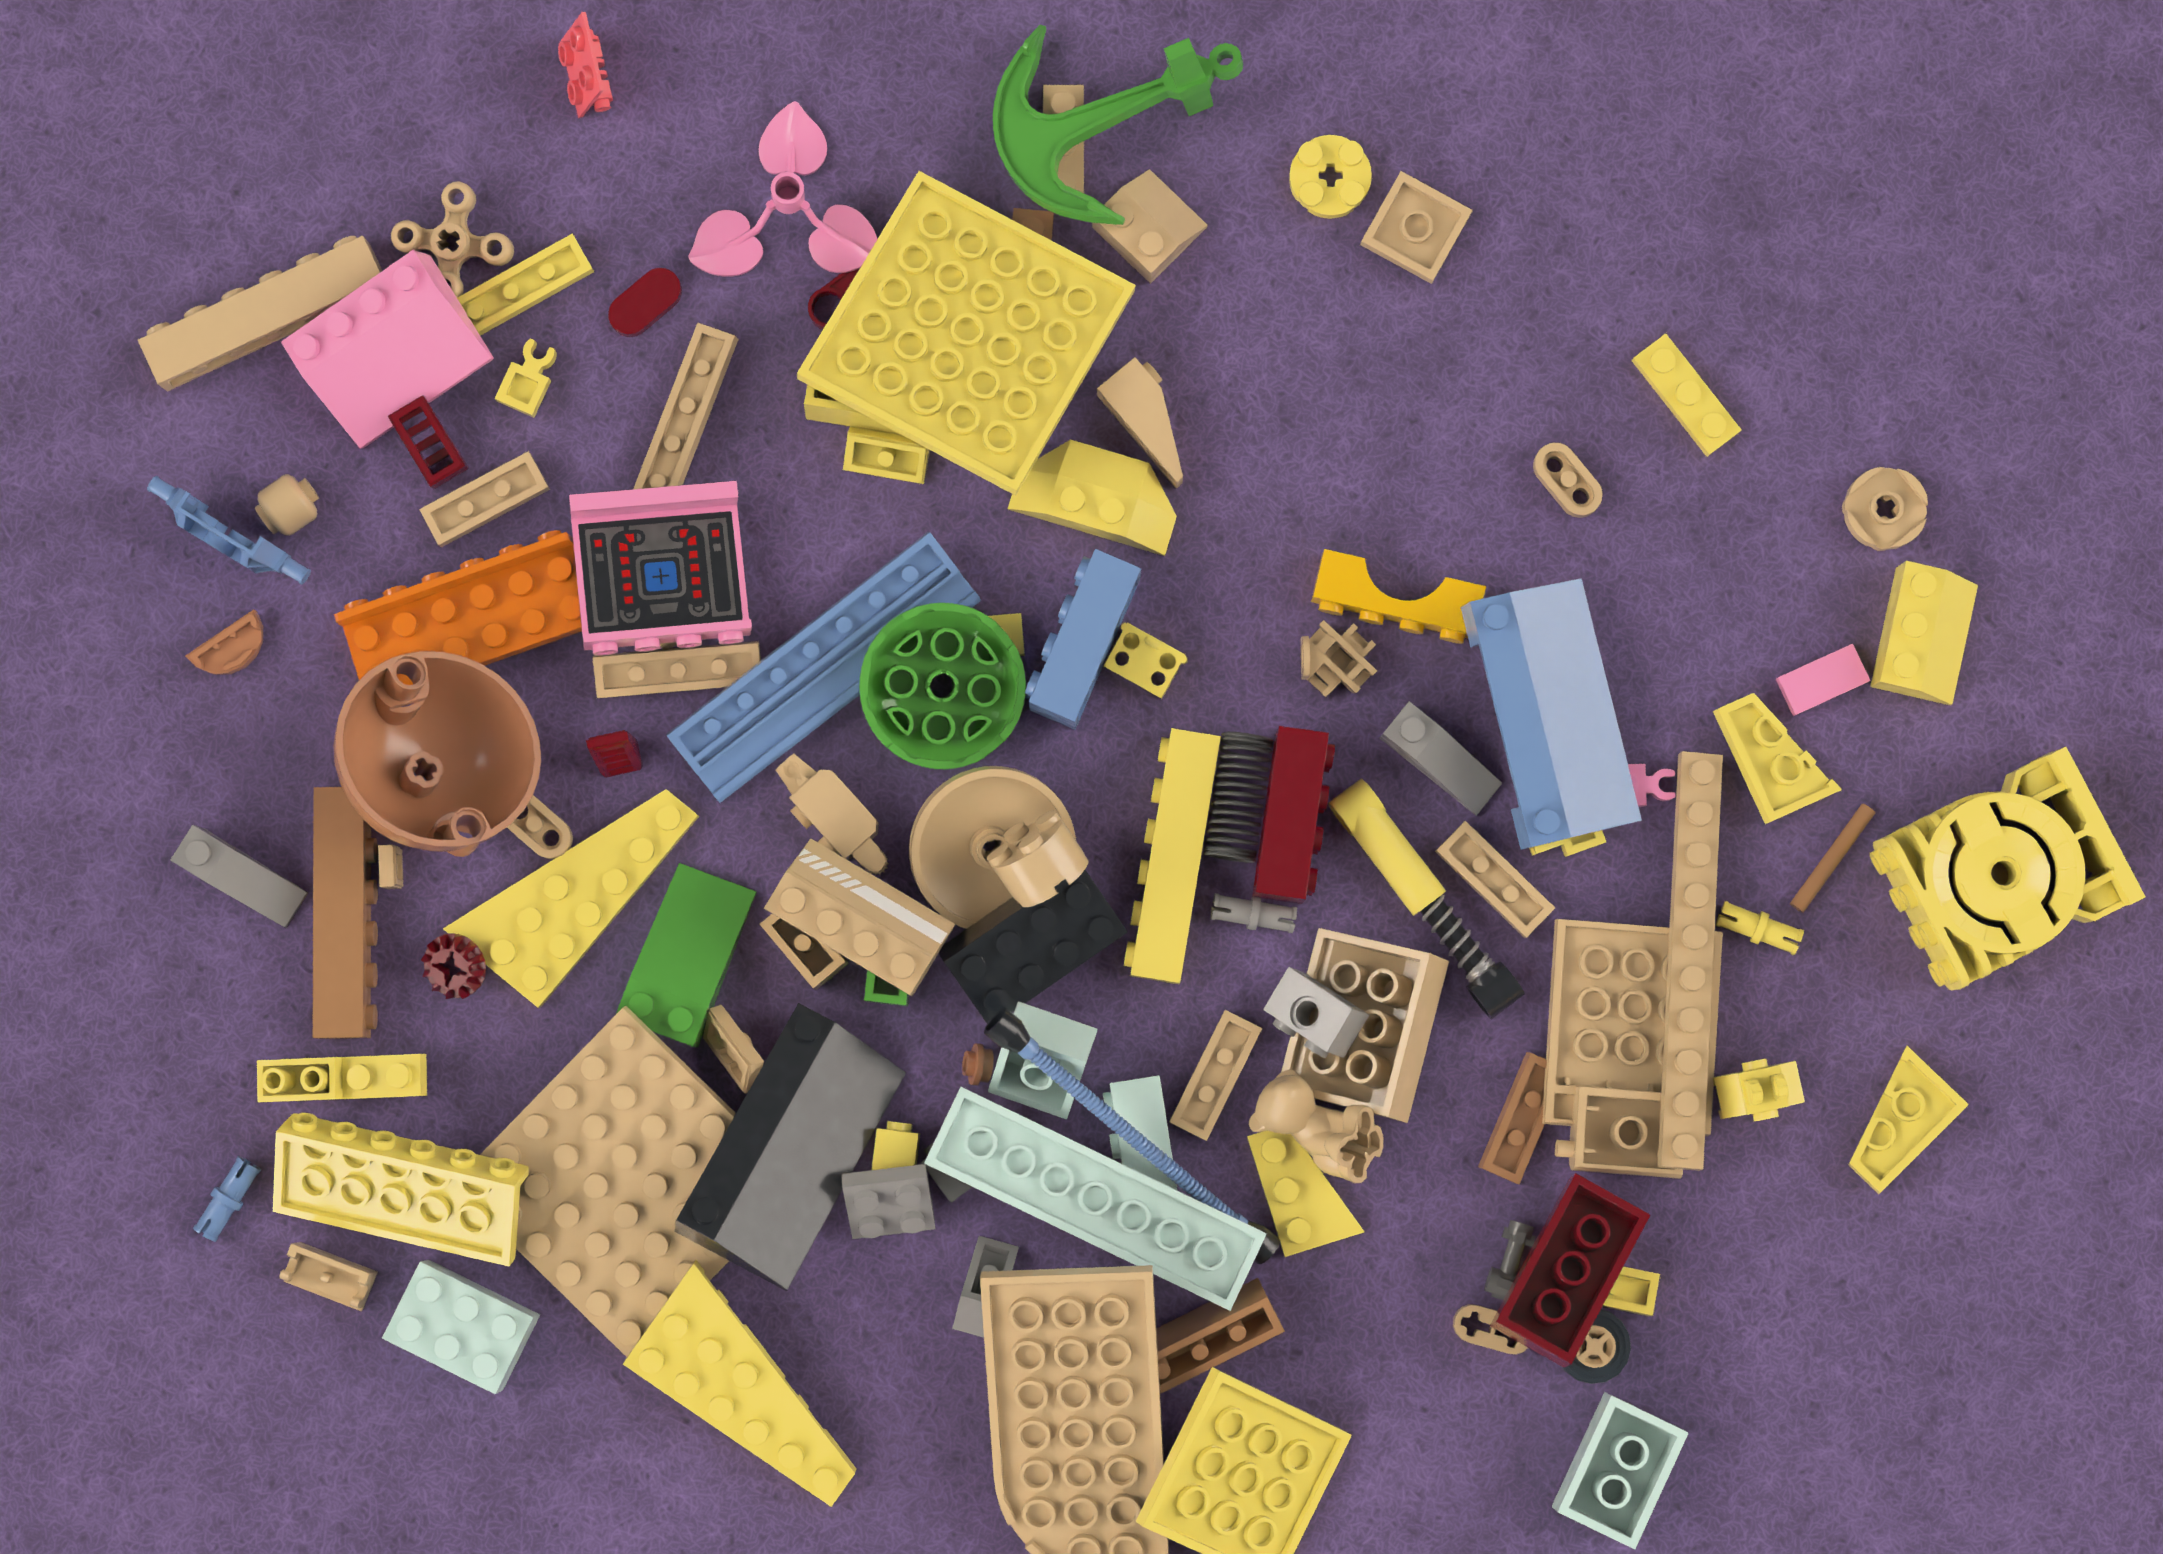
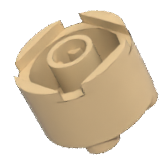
(1038, 859)

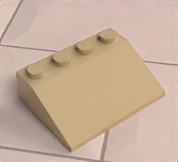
(1400, 995)

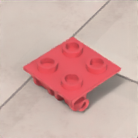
(582, 56)

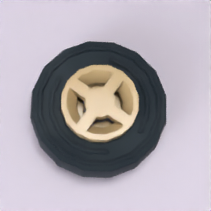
(1603, 1356)

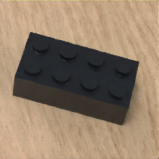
(1027, 949)

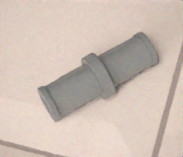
(1253, 913)

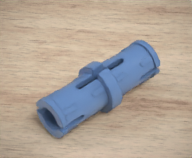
(226, 1199)

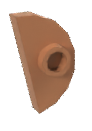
(231, 648)

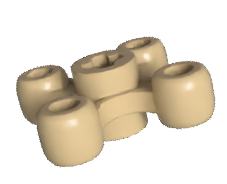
(454, 224)

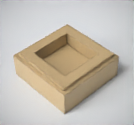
(390, 867)

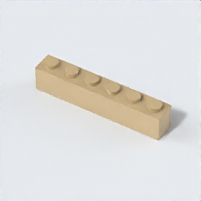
(256, 315)

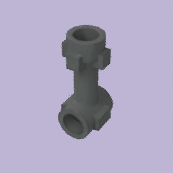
(1500, 1280)

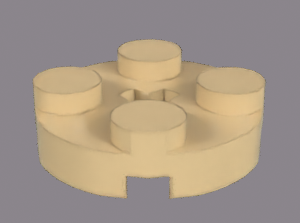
(1909, 509)

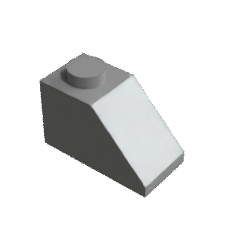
(987, 1256)

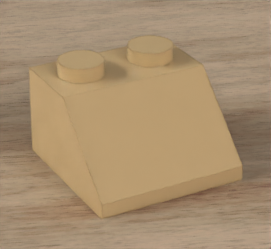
(1155, 225)

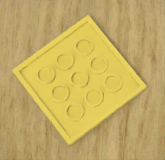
(1242, 1472)

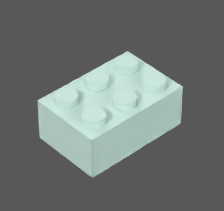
(461, 1326)
(1619, 1470)

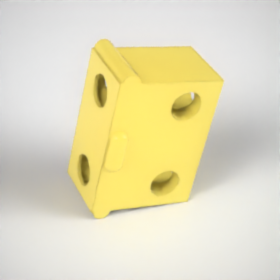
(1146, 658)

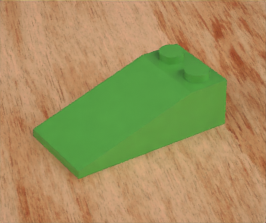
(687, 954)

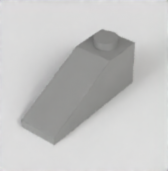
(1440, 758)
(239, 875)

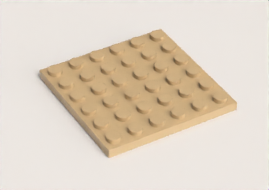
(609, 1172)

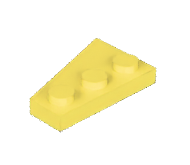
(1299, 1195)

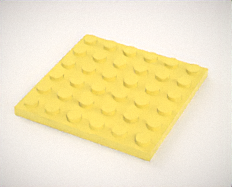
(966, 332)

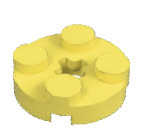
(1314, 192)

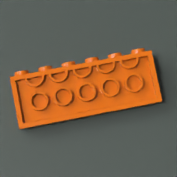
(475, 612)

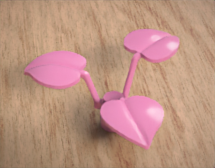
(788, 146)

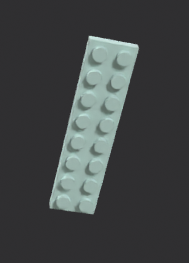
(1095, 1198)

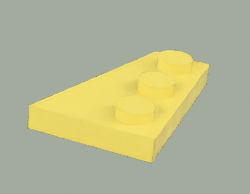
(1770, 761)
(1906, 1120)

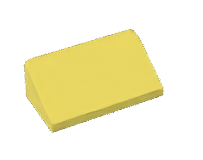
(885, 455)

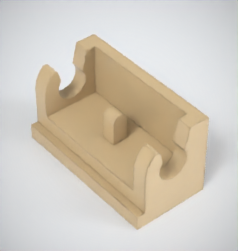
(328, 1275)

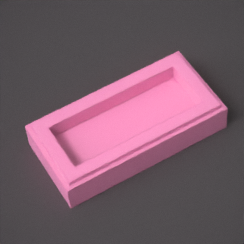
(1822, 679)

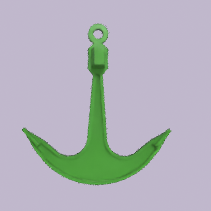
(1036, 142)

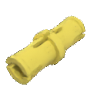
(1759, 927)

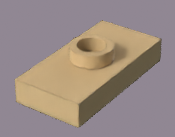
(732, 1047)

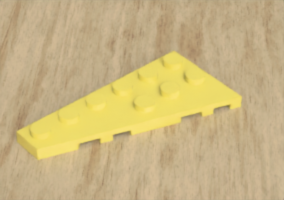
(559, 911)
(726, 1377)

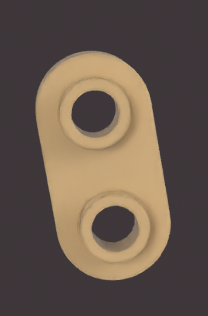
(1569, 479)
(535, 827)

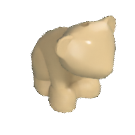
(1336, 1139)

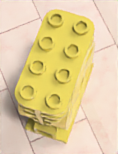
(2076, 836)

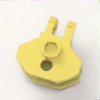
(1759, 1090)

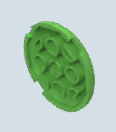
(984, 692)

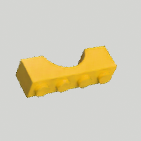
(1346, 585)

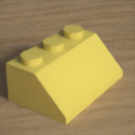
(1924, 633)

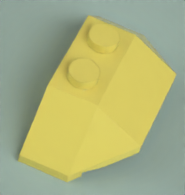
(1099, 496)

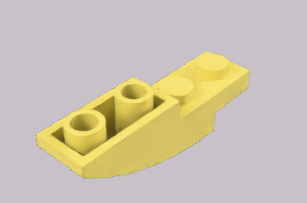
(342, 1078)

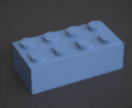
(1085, 638)

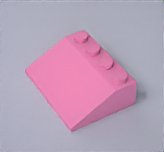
(388, 347)

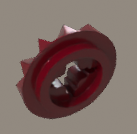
(466, 956)

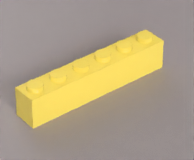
(1174, 856)

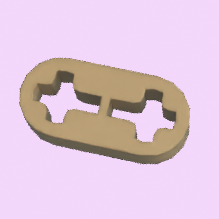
(1480, 1337)

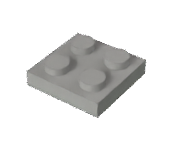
(888, 1201)

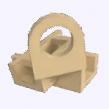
(1334, 665)

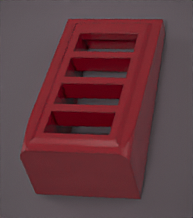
(448, 472)
(615, 753)

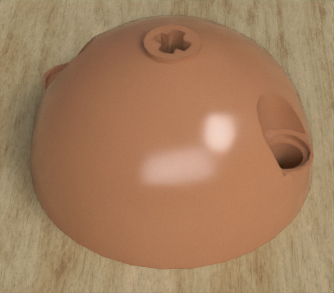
(460, 734)

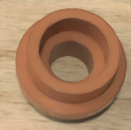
(978, 1064)

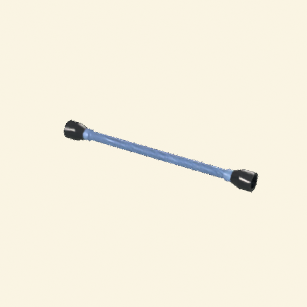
(1011, 1034)

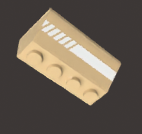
(860, 916)

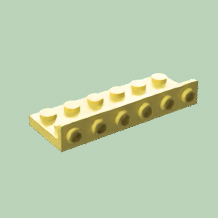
(398, 1188)

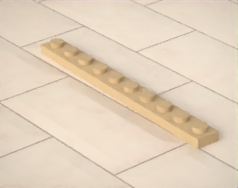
(1690, 961)

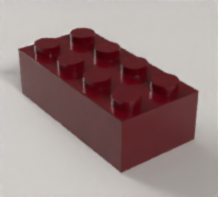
(1291, 815)
(1570, 1270)

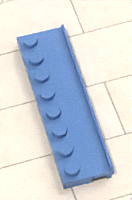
(810, 672)

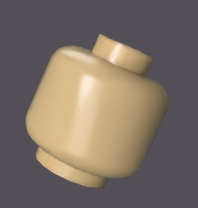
(287, 505)

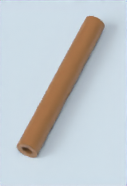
(1832, 858)

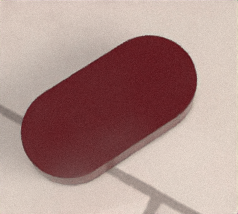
(645, 302)

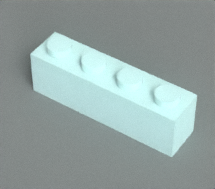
(1143, 1107)

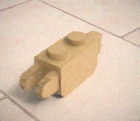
(834, 811)

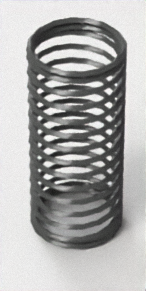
(1249, 742)

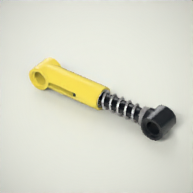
(1420, 891)

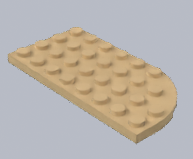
(1074, 1406)

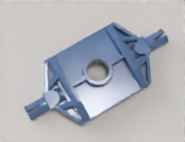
(256, 557)

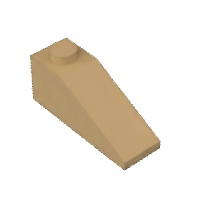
(1140, 408)

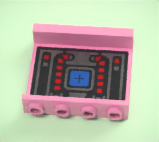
(659, 567)

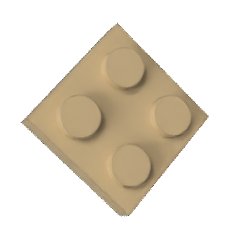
(1416, 227)

